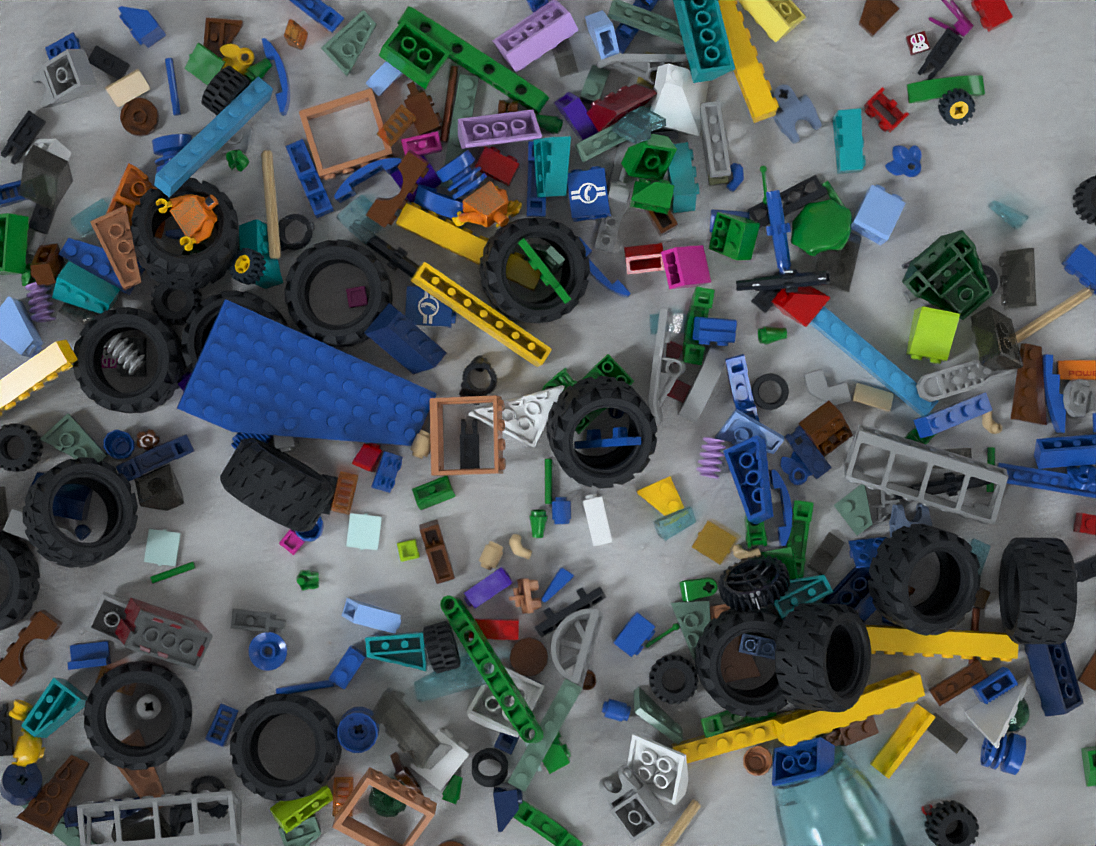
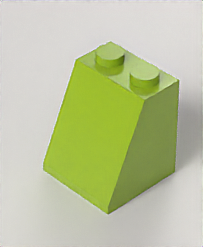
(932, 334)

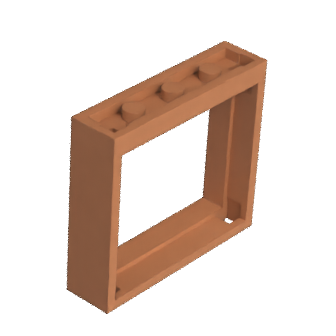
(334, 106)
(437, 440)
(394, 789)

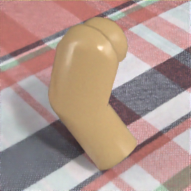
(989, 424)
(517, 548)
(743, 554)

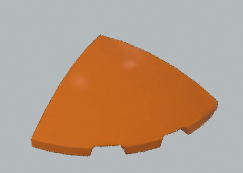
(129, 191)

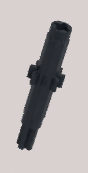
(396, 258)
(790, 281)
(948, 484)

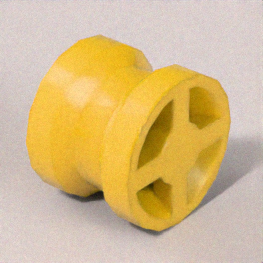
(20, 710)

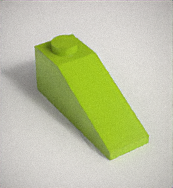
(294, 812)

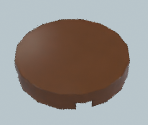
(139, 117)
(528, 657)

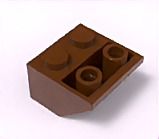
(826, 428)

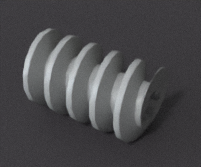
(125, 353)
(138, 709)

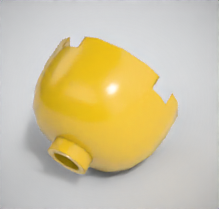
(28, 749)

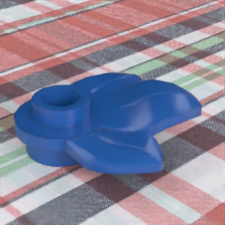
(903, 159)
(793, 465)
(1082, 476)

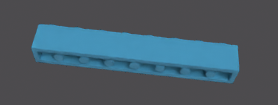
(213, 137)
(871, 360)

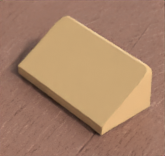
(128, 88)
(873, 397)

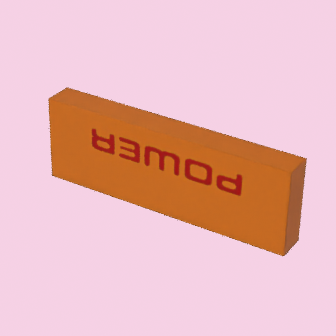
(1077, 369)

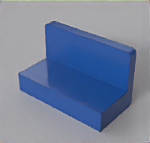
(89, 655)

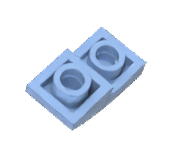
(383, 78)
(757, 646)

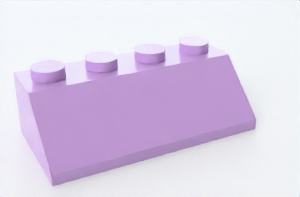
(535, 35)
(498, 129)

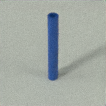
(172, 86)
(305, 687)

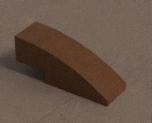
(436, 551)

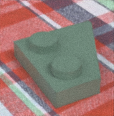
(856, 509)
(302, 834)

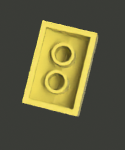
(774, 16)

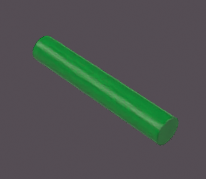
(831, 192)
(990, 460)
(548, 481)
(173, 572)

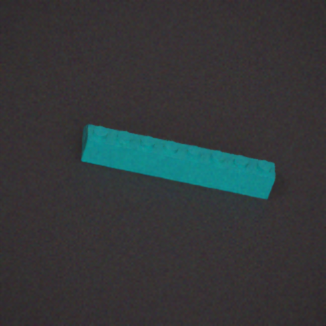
(704, 39)

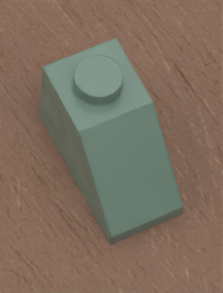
(594, 84)

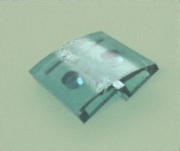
(638, 125)
(355, 219)

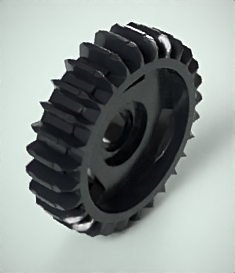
(743, 593)

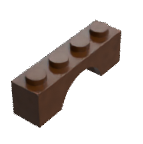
(384, 209)
(42, 626)

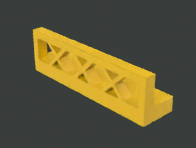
(902, 740)

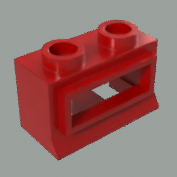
(890, 106)

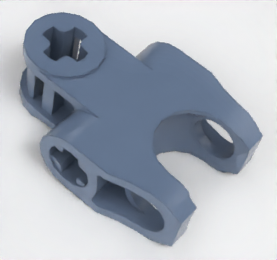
(793, 109)
(899, 520)

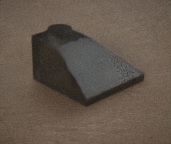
(159, 489)

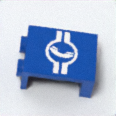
(588, 194)
(427, 310)

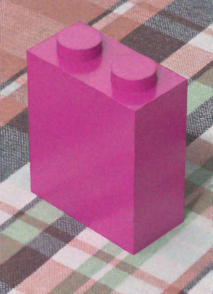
(686, 267)

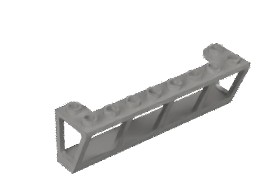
(933, 456)
(224, 796)

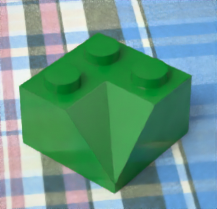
(649, 158)
(652, 196)
(557, 755)

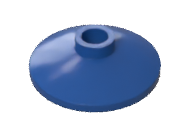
(258, 653)

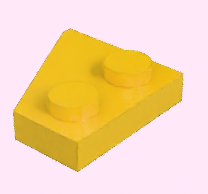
(662, 496)

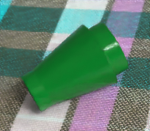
(258, 70)
(551, 124)
(771, 334)
(538, 522)
(453, 790)

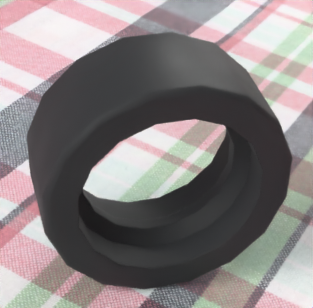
(784, 391)
(489, 781)

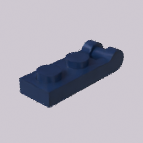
(808, 453)

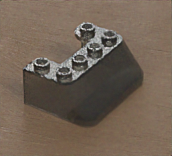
(408, 730)

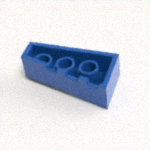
(94, 261)
(751, 476)

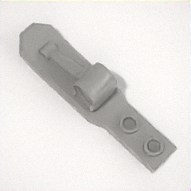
(643, 64)
(619, 195)
(662, 374)
(956, 380)

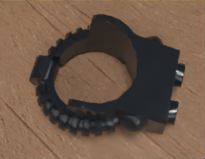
(285, 221)
(469, 389)
(215, 810)
(179, 816)

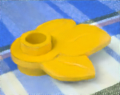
(233, 57)
(513, 209)

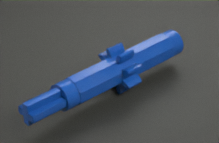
(778, 230)

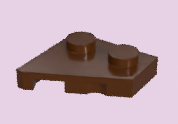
(876, 14)
(220, 32)
(404, 775)

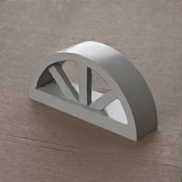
(714, 140)
(703, 384)
(586, 648)

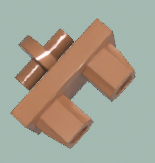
(522, 595)

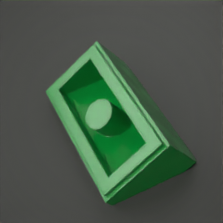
(433, 492)

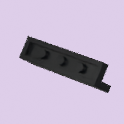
(792, 206)

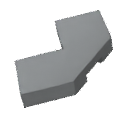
(818, 387)
(881, 511)

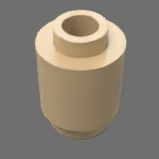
(421, 445)
(491, 555)

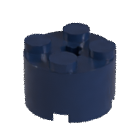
(13, 790)

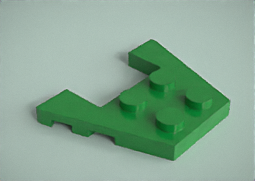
(546, 276)

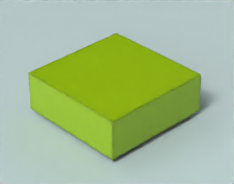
(408, 550)

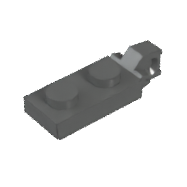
(255, 621)

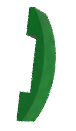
(935, 88)
(699, 307)
(799, 532)
(724, 721)
(545, 826)

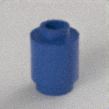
(561, 510)
(616, 710)

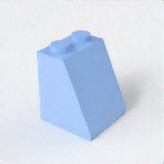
(877, 214)
(18, 329)

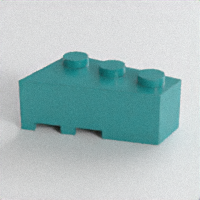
(848, 141)
(552, 165)
(682, 175)
(255, 236)
(84, 289)
(802, 591)
(399, 648)
(54, 708)

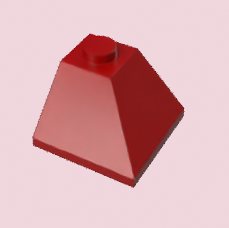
(801, 305)

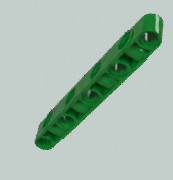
(476, 62)
(499, 680)

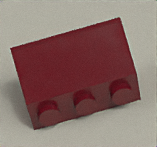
(616, 106)

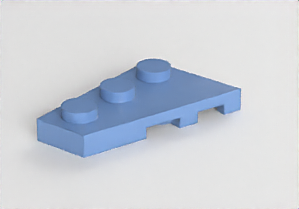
(743, 427)

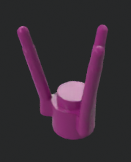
(962, 25)

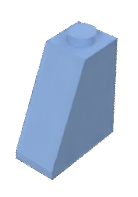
(602, 34)
(371, 616)

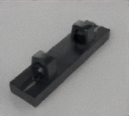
(585, 602)

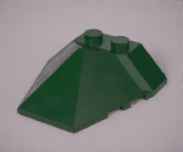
(949, 275)

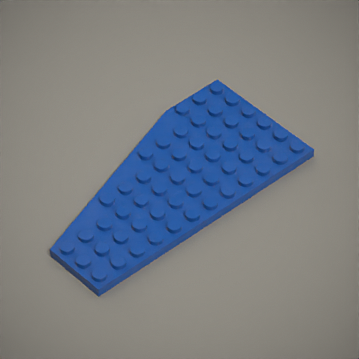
(284, 383)

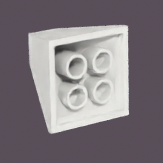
(679, 99)
(487, 711)
(659, 767)

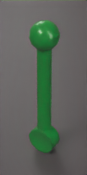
(763, 169)
(675, 627)

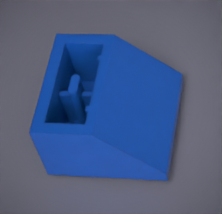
(143, 25)

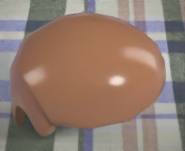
(757, 761)

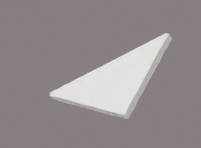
(523, 416)
(994, 717)

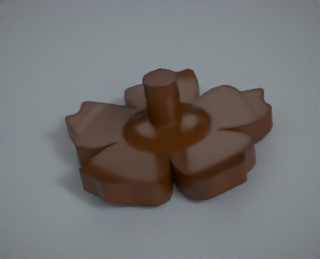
(147, 439)

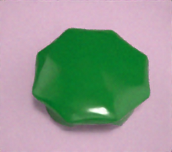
(821, 227)

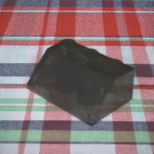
(840, 264)
(1018, 279)
(996, 340)

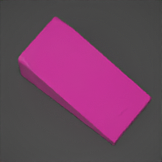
(423, 144)

